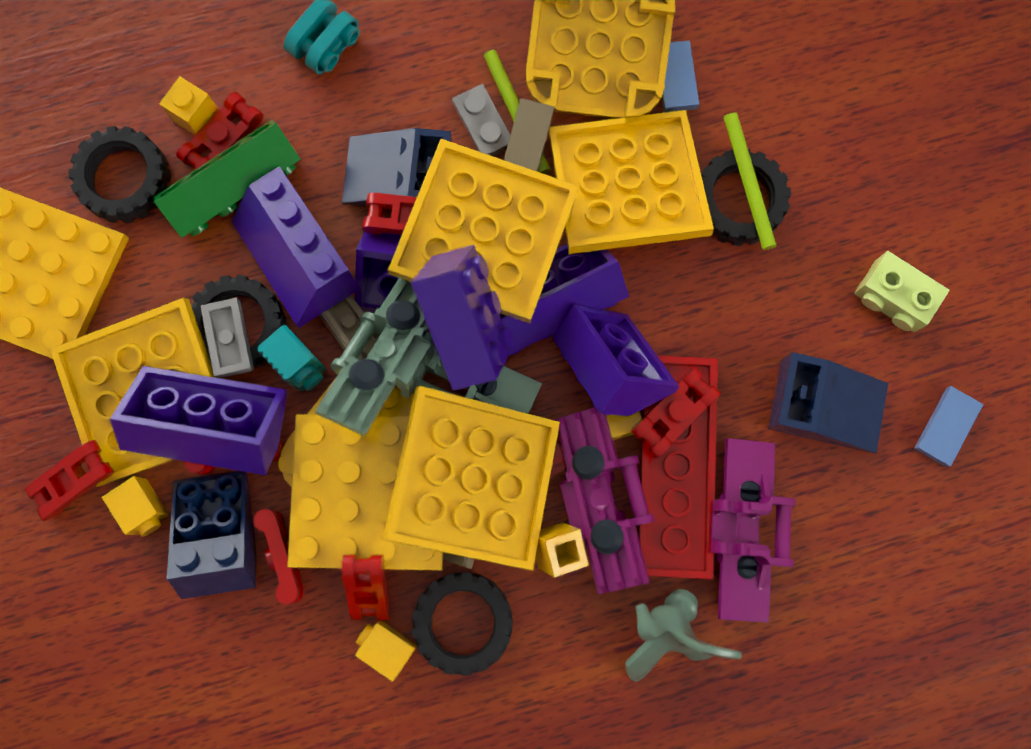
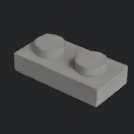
(482, 121)
(227, 338)

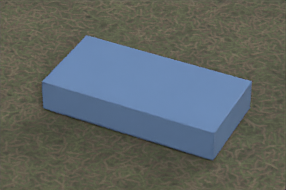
(680, 80)
(948, 426)

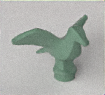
(669, 630)

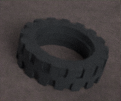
(98, 149)
(766, 173)
(244, 287)
(424, 635)

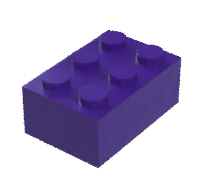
(463, 316)

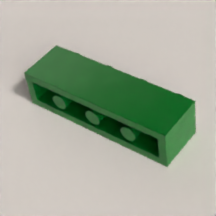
(224, 179)

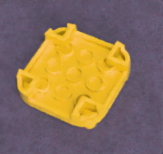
(599, 55)

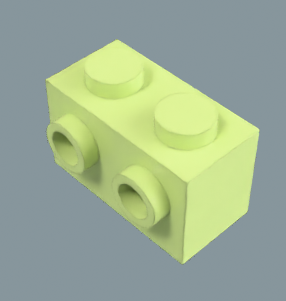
(901, 292)

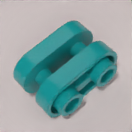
(321, 36)

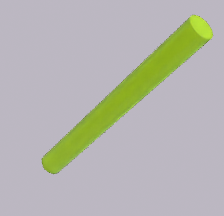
(508, 93)
(749, 181)

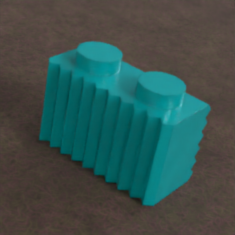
(292, 359)

